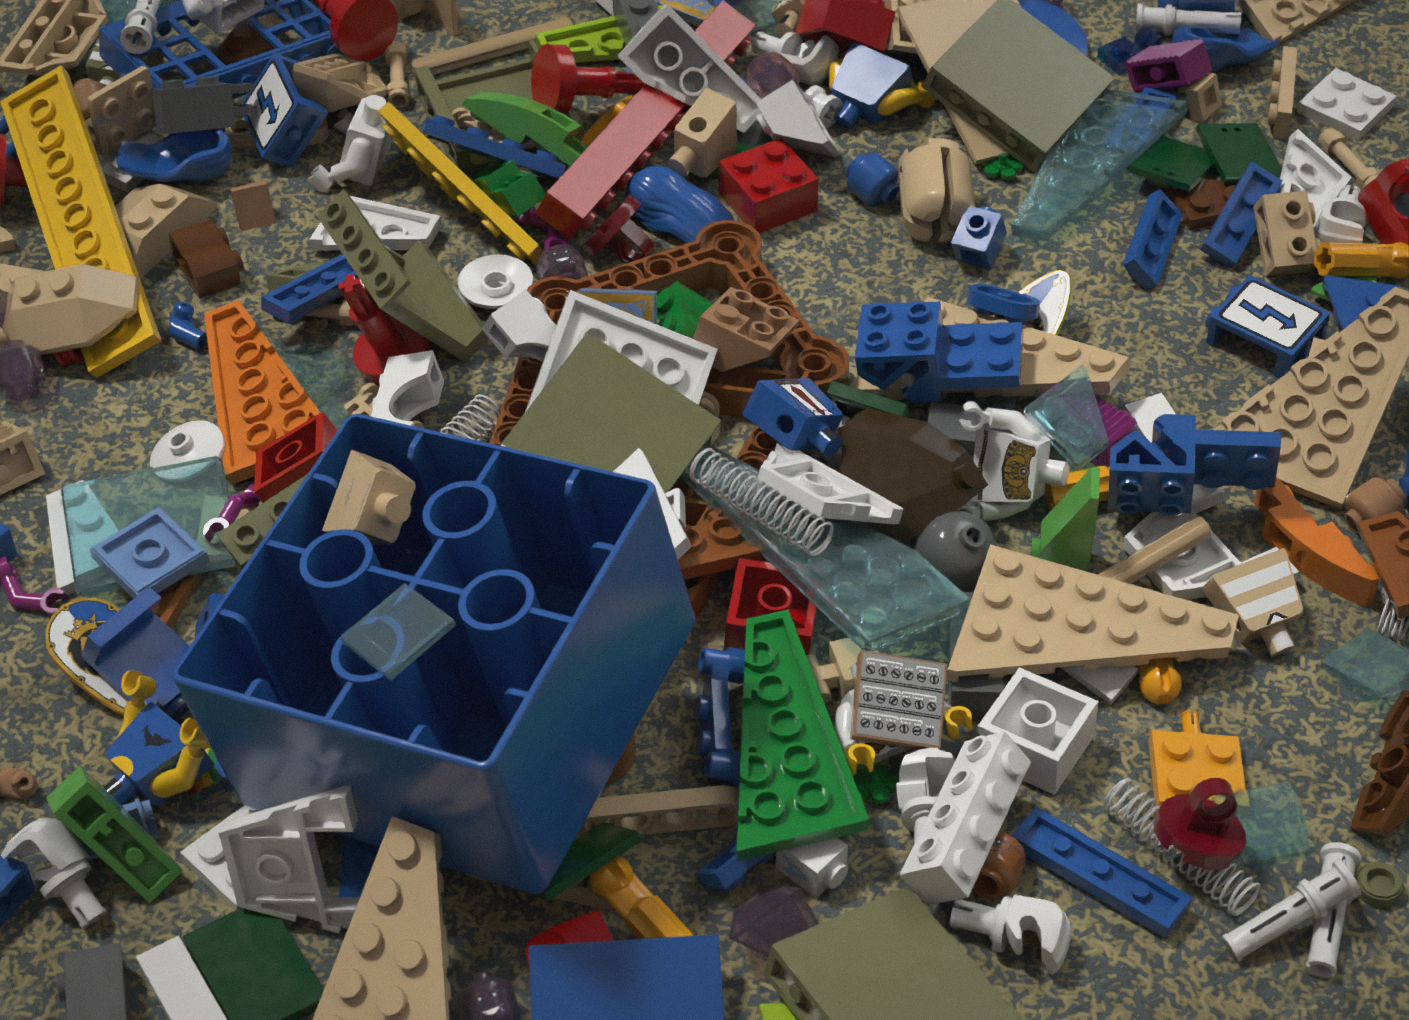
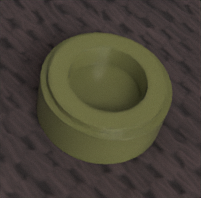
(1379, 884)

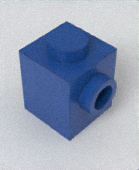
(979, 237)

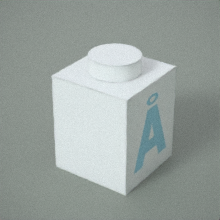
(815, 865)

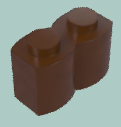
(206, 257)

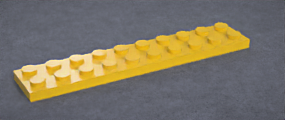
(75, 203)

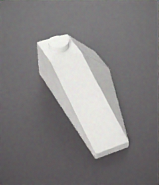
(683, 65)

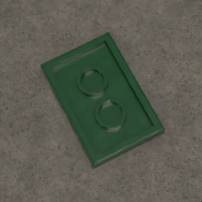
(254, 967)

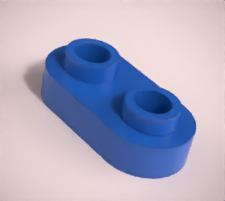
(994, 299)

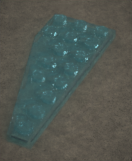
(860, 580)

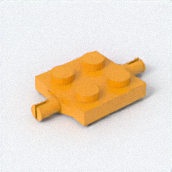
(1190, 757)

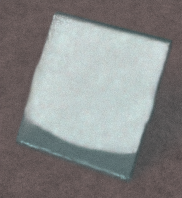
(100, 507)

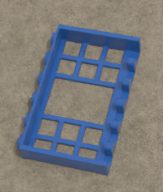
(304, 20)

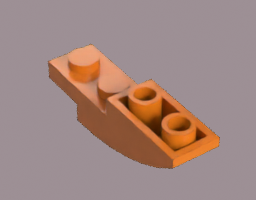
(1315, 550)

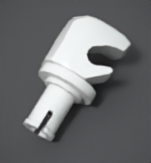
(809, 58)
(1342, 218)
(920, 784)
(68, 866)
(1011, 919)

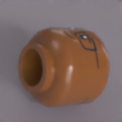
(1001, 868)

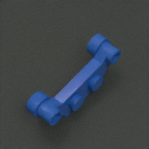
(713, 712)

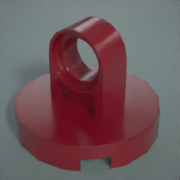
(618, 232)
(1201, 827)

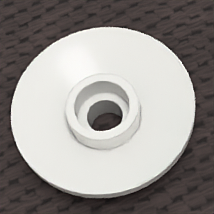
(494, 280)
(188, 443)

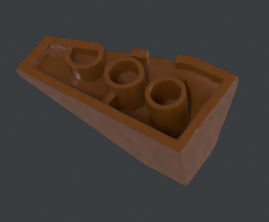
(1386, 798)

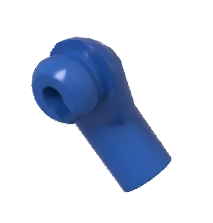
(182, 327)

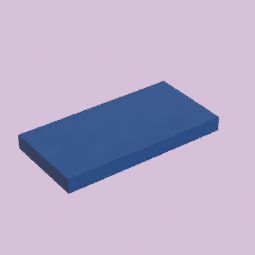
(628, 979)

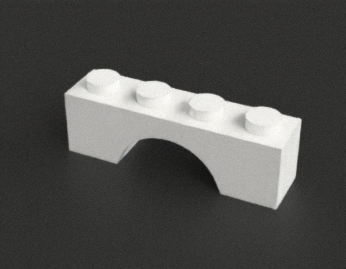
(521, 328)
(408, 387)

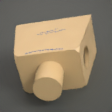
(705, 135)
(371, 499)

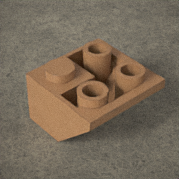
(742, 329)

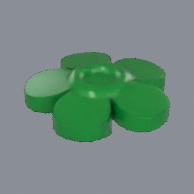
(1002, 166)
(876, 784)

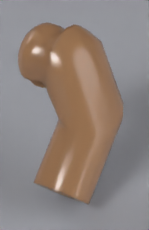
(17, 783)

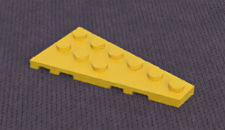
(457, 184)

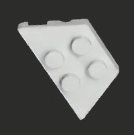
(824, 489)

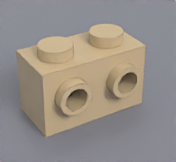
(1286, 233)

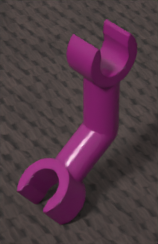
(553, 236)
(230, 512)
(28, 601)

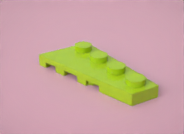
(588, 40)

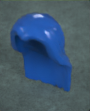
(1227, 49)
(178, 157)
(673, 203)

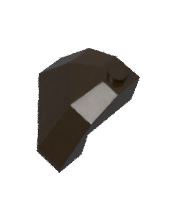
(909, 466)

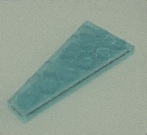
(1092, 156)

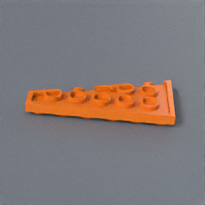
(252, 389)

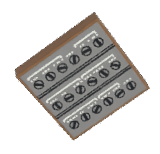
(898, 701)

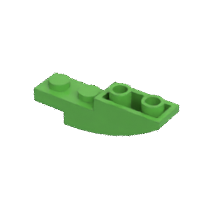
(527, 119)

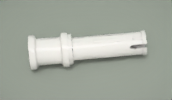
(1169, 19)
(140, 24)
(1310, 900)
(1329, 929)

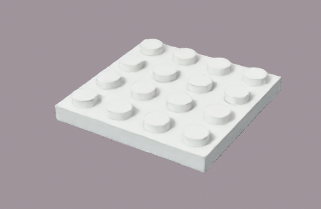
(660, 351)

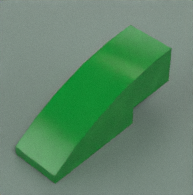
(509, 187)

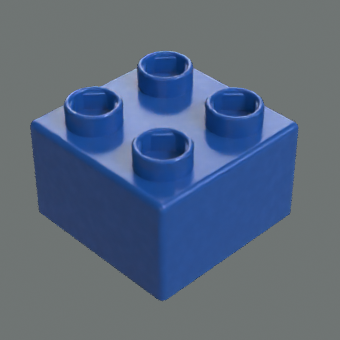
(507, 720)

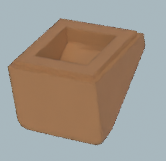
(253, 205)

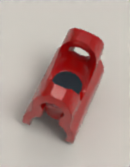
(1388, 203)

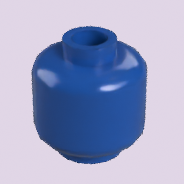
(873, 179)

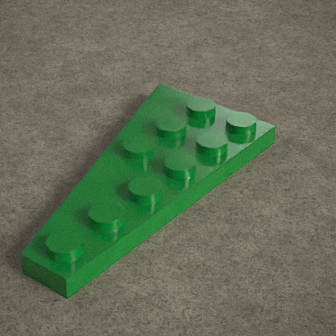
(791, 761)

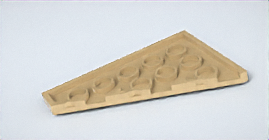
(1044, 360)
(1333, 401)
(1060, 616)
(396, 940)

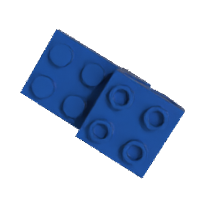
(935, 356)
(1163, 472)

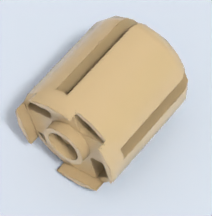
(935, 189)

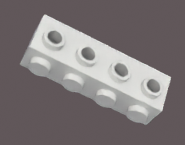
(965, 818)

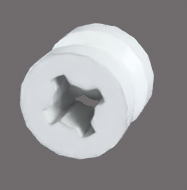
(824, 105)

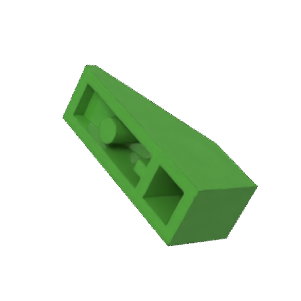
(1070, 525)
(113, 834)

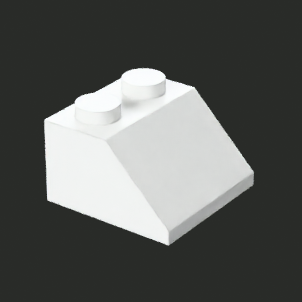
(792, 117)
(1046, 723)

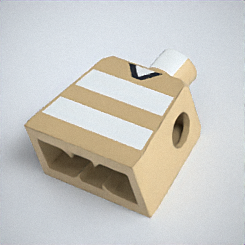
(1262, 596)

